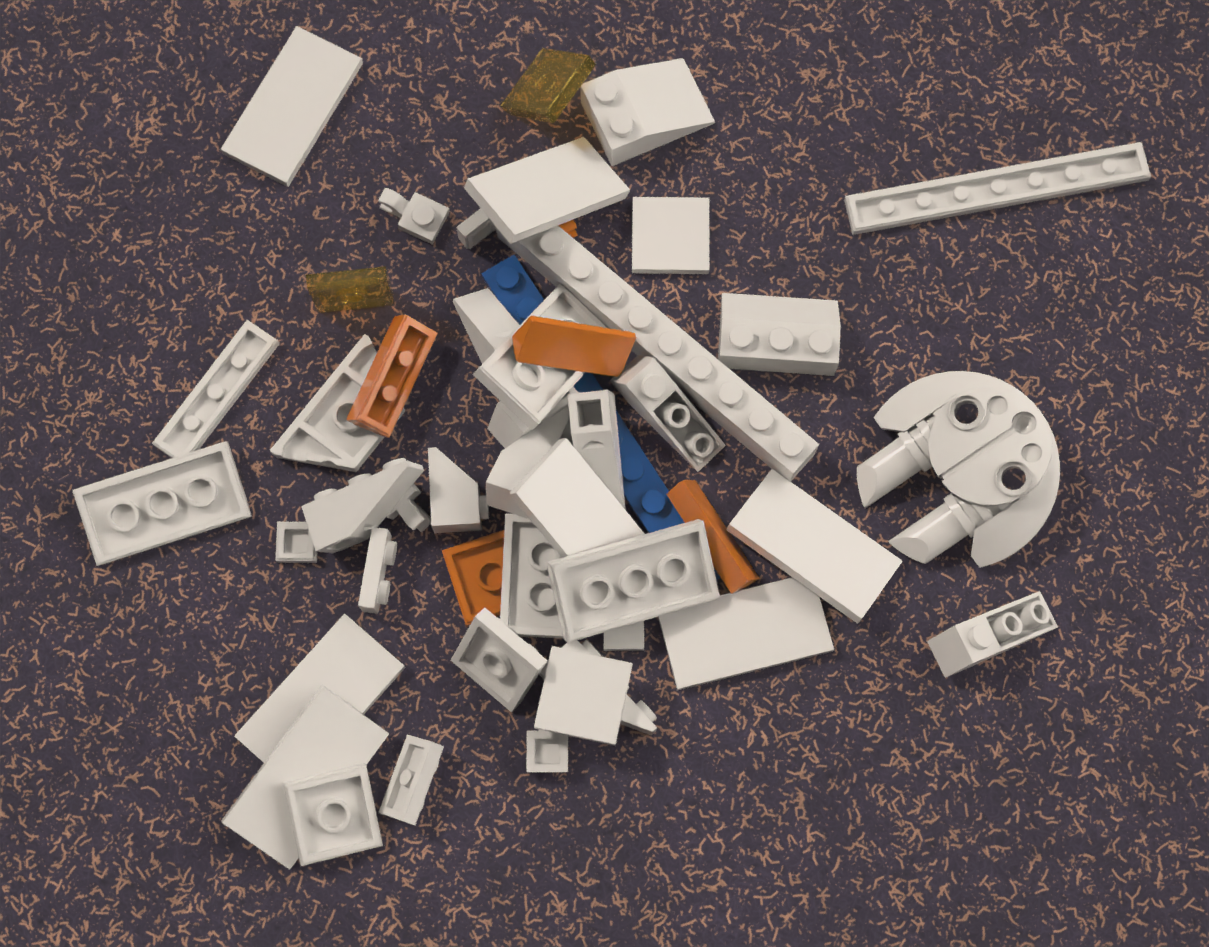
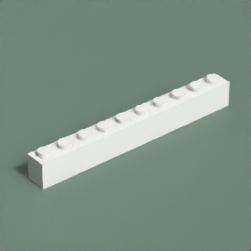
(688, 363)

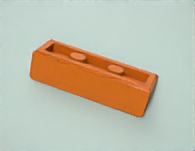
(572, 346)
(392, 375)
(725, 553)

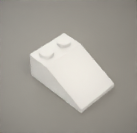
(644, 108)

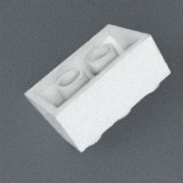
(779, 334)

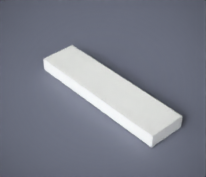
(216, 391)

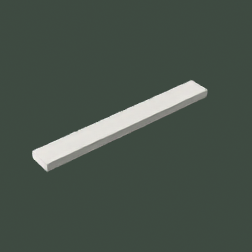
(997, 188)

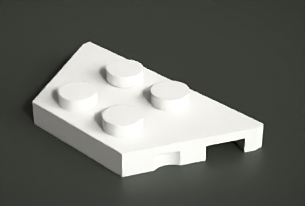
(321, 430)

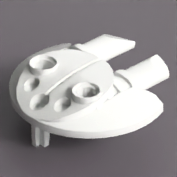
(970, 460)

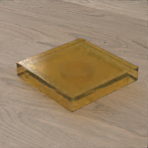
(548, 85)
(350, 289)

